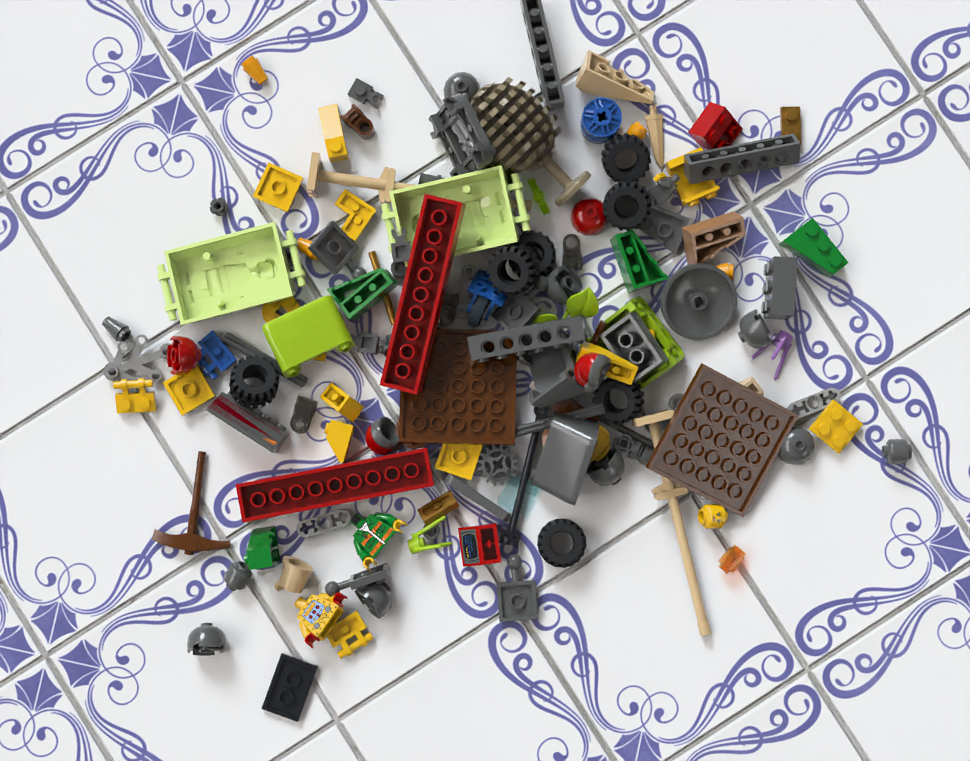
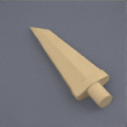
(655, 130)

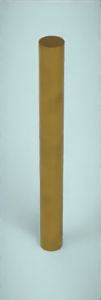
(387, 300)

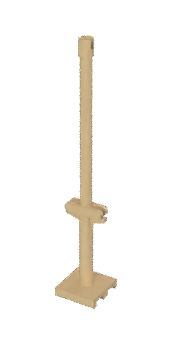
(383, 184)
(670, 491)

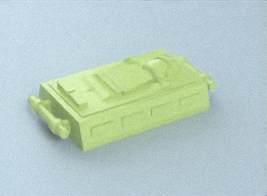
(488, 211)
(230, 273)

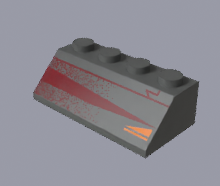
(249, 422)

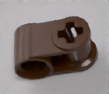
(356, 120)

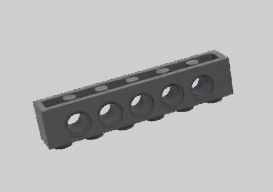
(542, 53)
(741, 158)
(478, 342)

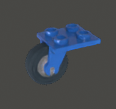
(482, 286)

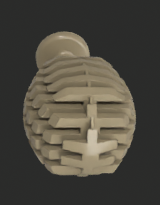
(522, 132)

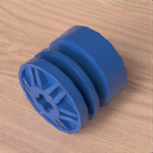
(597, 131)

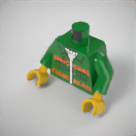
(373, 535)

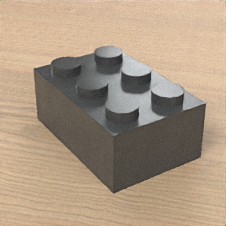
(779, 288)
(636, 344)

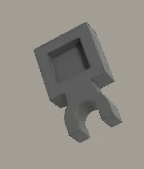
(363, 92)
(401, 248)
(366, 343)

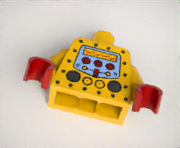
(318, 615)

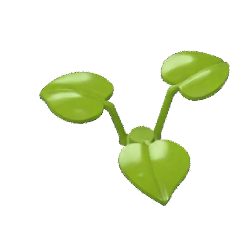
(582, 303)

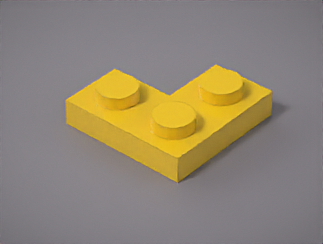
(359, 214)

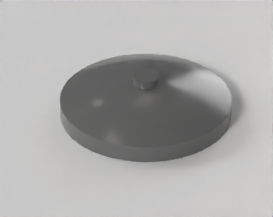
(698, 301)

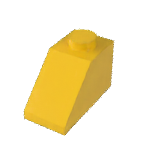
(341, 402)
(339, 438)

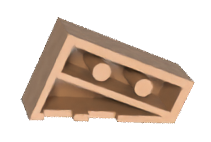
(710, 236)

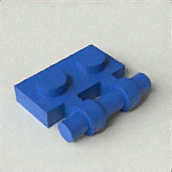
(218, 352)

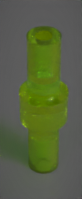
(538, 196)

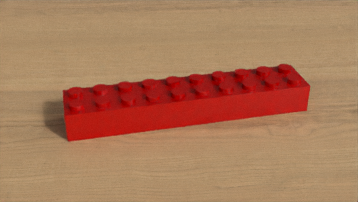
(422, 294)
(335, 485)

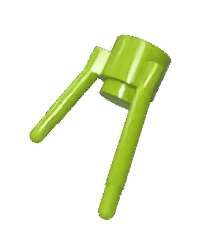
(419, 544)

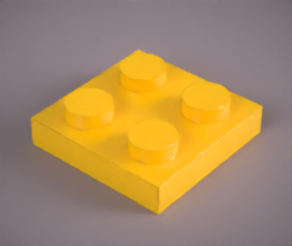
(278, 187)
(189, 390)
(835, 426)
(459, 459)

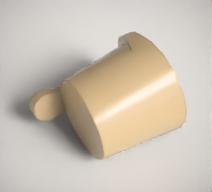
(293, 575)

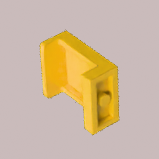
(690, 193)

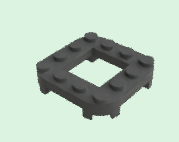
(482, 151)

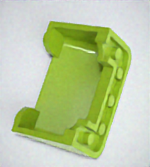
(307, 334)
(662, 335)

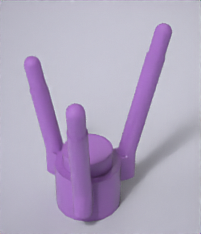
(781, 341)

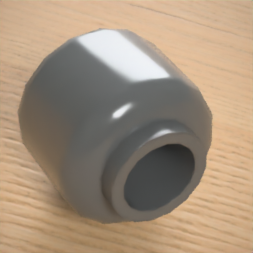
(897, 451)
(237, 576)

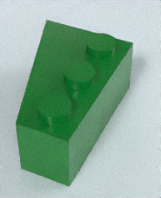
(815, 248)
(363, 293)

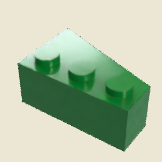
(635, 262)
(262, 549)

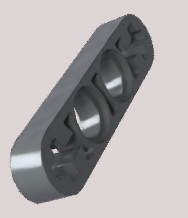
(477, 497)

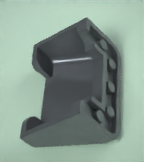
(552, 372)
(565, 456)

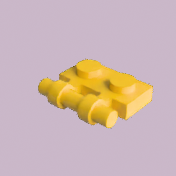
(134, 401)
(346, 628)

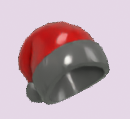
(591, 370)
(382, 436)

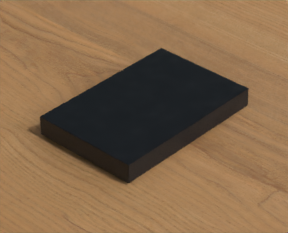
(289, 687)

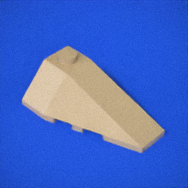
(603, 80)

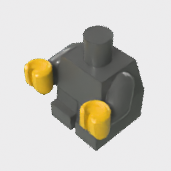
(664, 188)

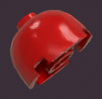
(588, 216)
(182, 355)

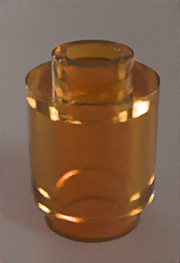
(731, 559)

